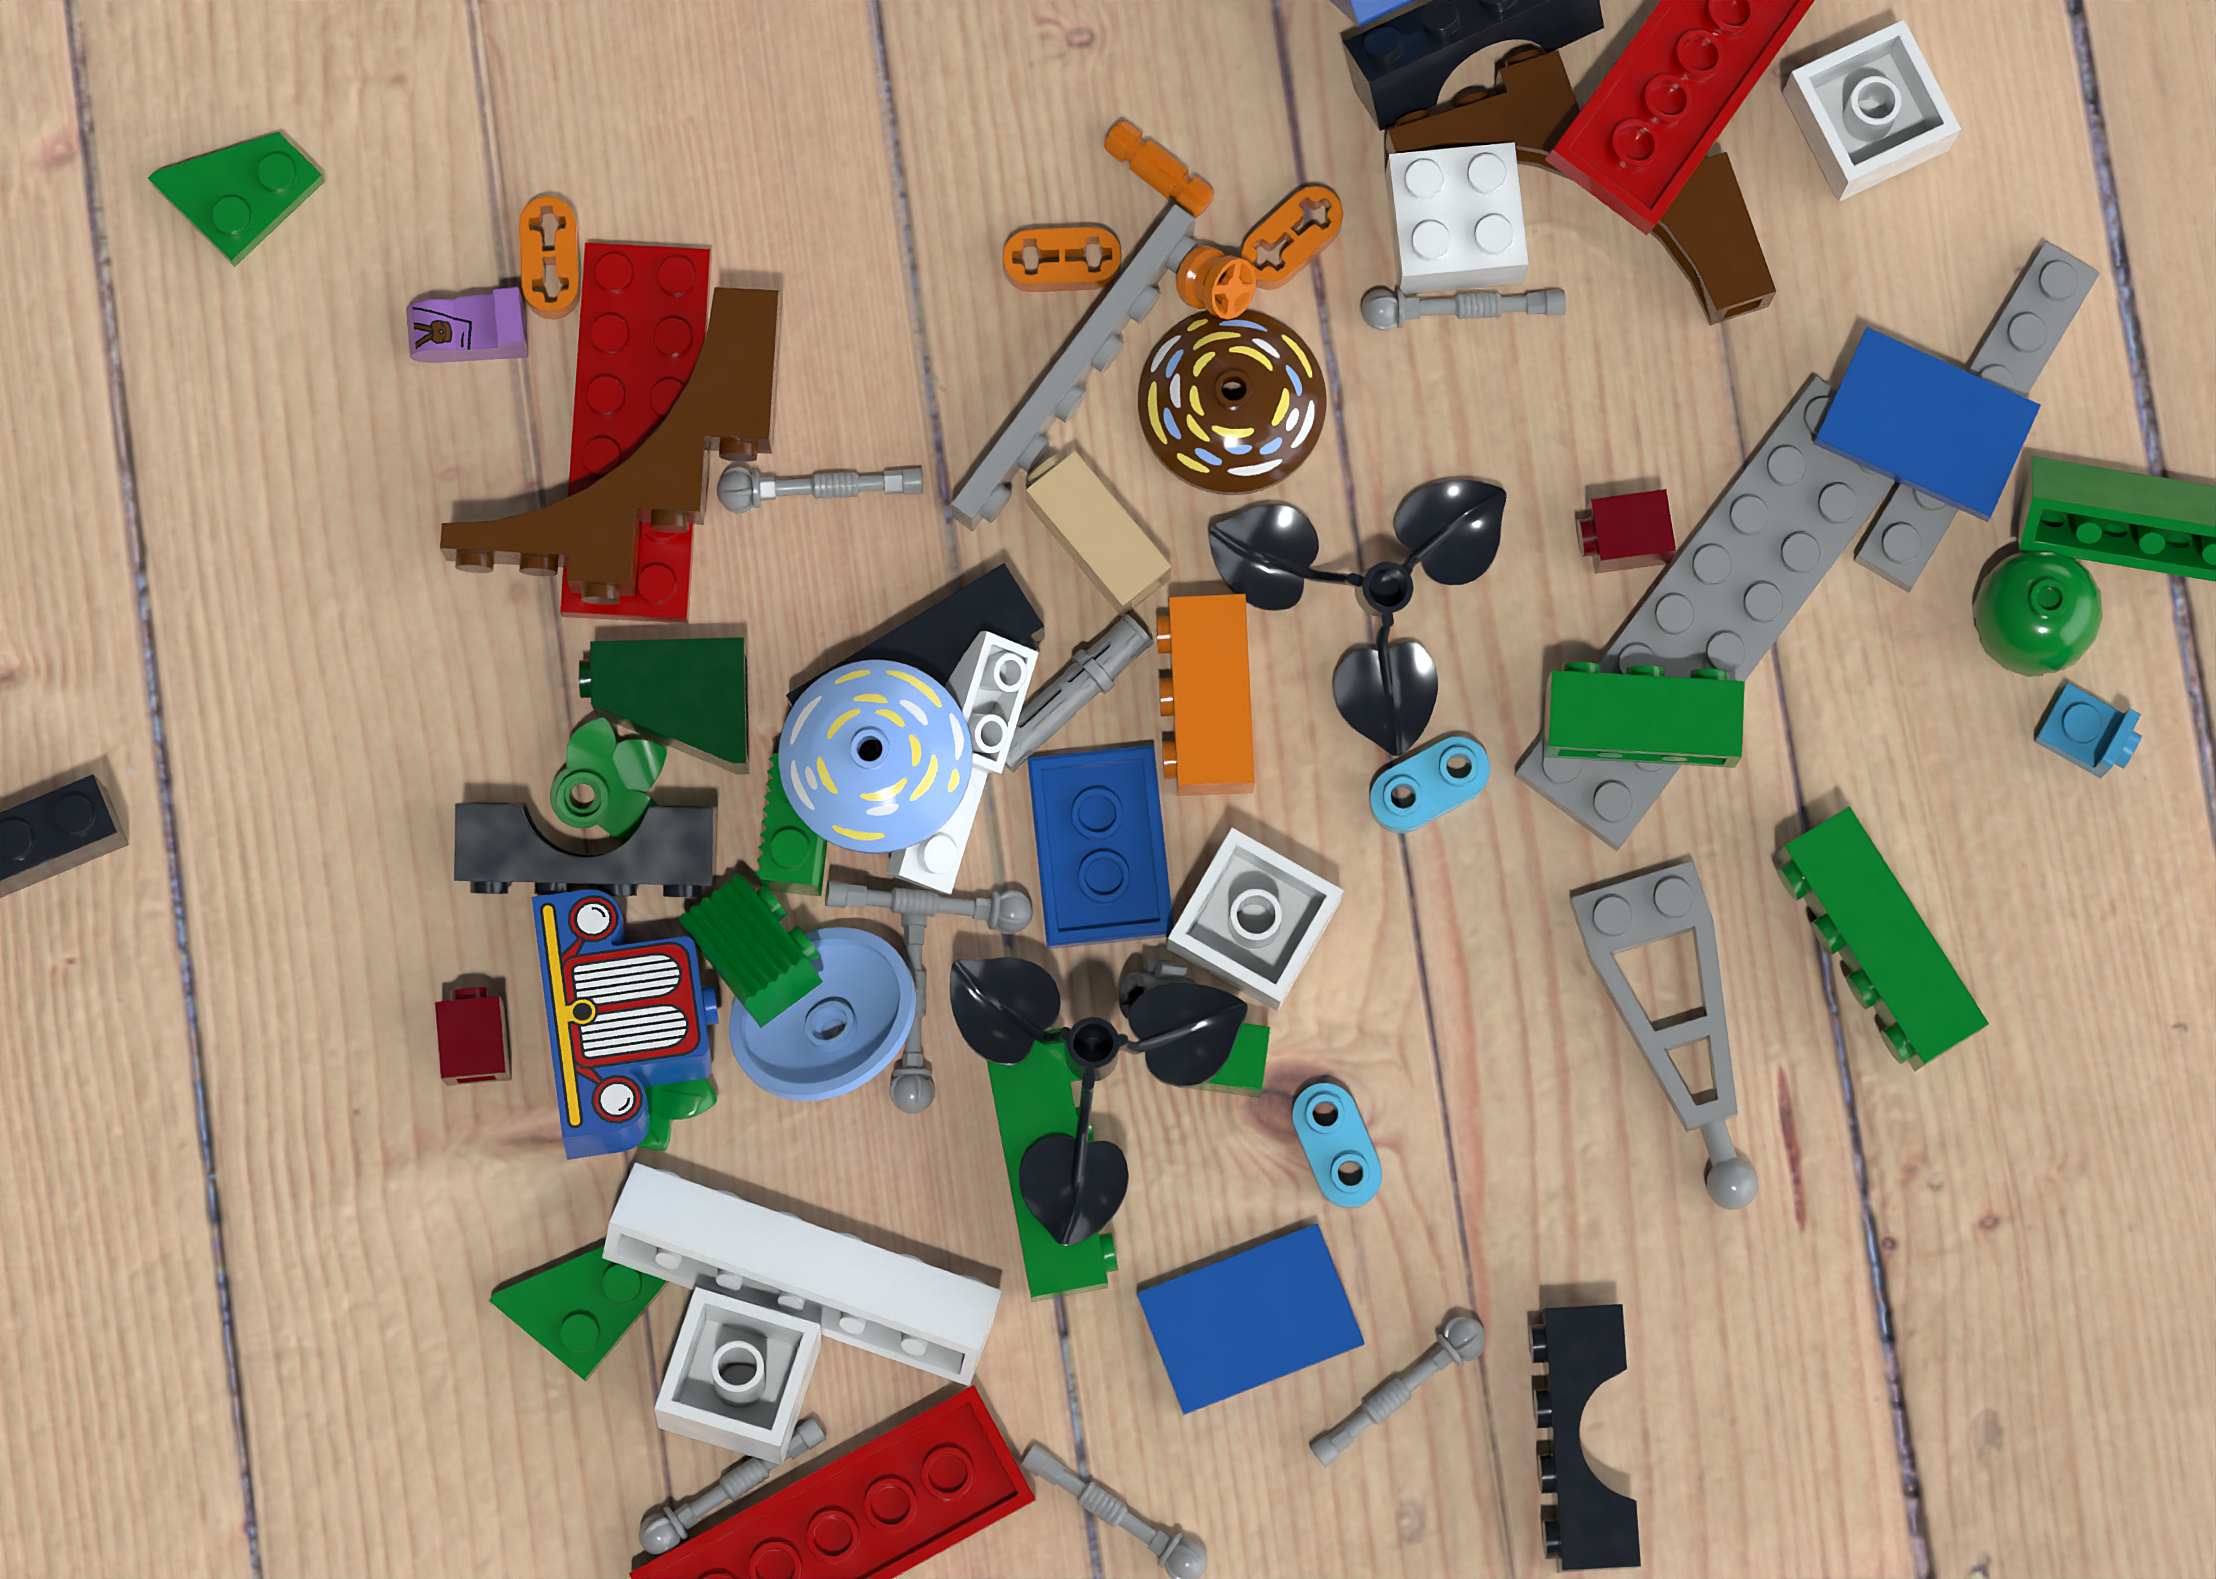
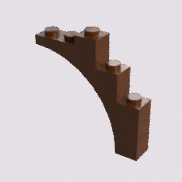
(1701, 230)
(664, 482)

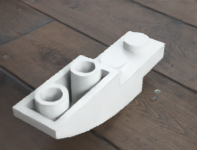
(990, 694)

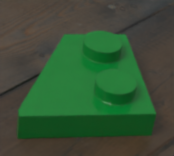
(239, 192)
(580, 1307)

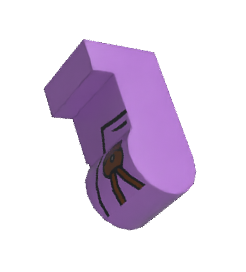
(468, 328)

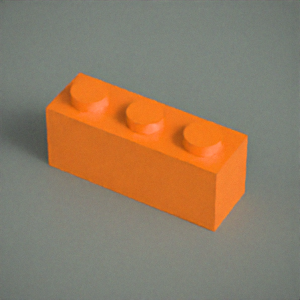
(1207, 695)

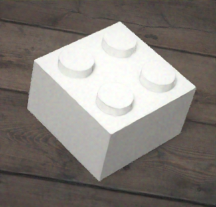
(1871, 110)
(1456, 218)
(1254, 919)
(738, 1376)

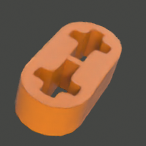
(1301, 248)
(535, 257)
(1062, 274)

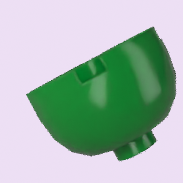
(2037, 612)

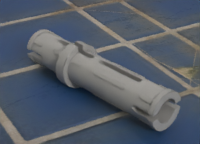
(1078, 685)

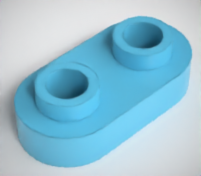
(1431, 785)
(1335, 1145)

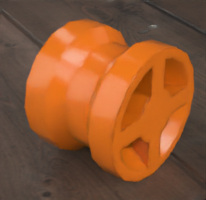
(1216, 282)

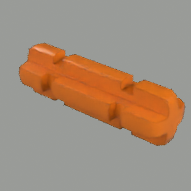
(1158, 168)

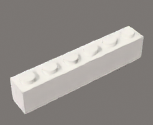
(803, 1270)

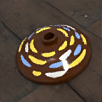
(1224, 442)

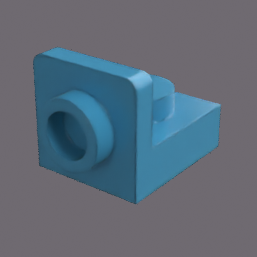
(2089, 732)

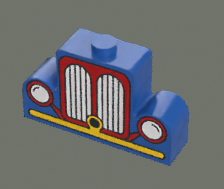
(616, 1019)

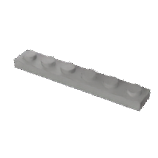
(2009, 358)
(1060, 391)

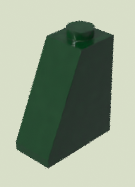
(675, 693)

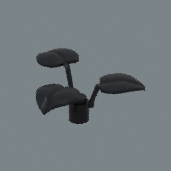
(1384, 690)
(1179, 1026)

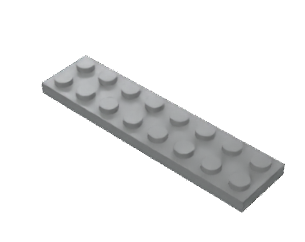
(1725, 599)

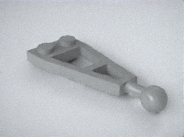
(1641, 914)

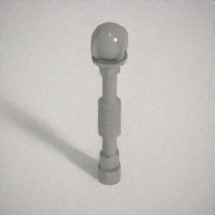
(1385, 309)
(742, 489)
(1003, 912)
(911, 1084)
(1460, 1342)
(664, 1531)
(1180, 1556)

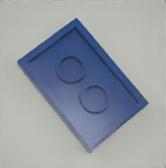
(1927, 424)
(1100, 847)
(1250, 1319)

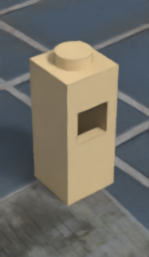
(1096, 532)

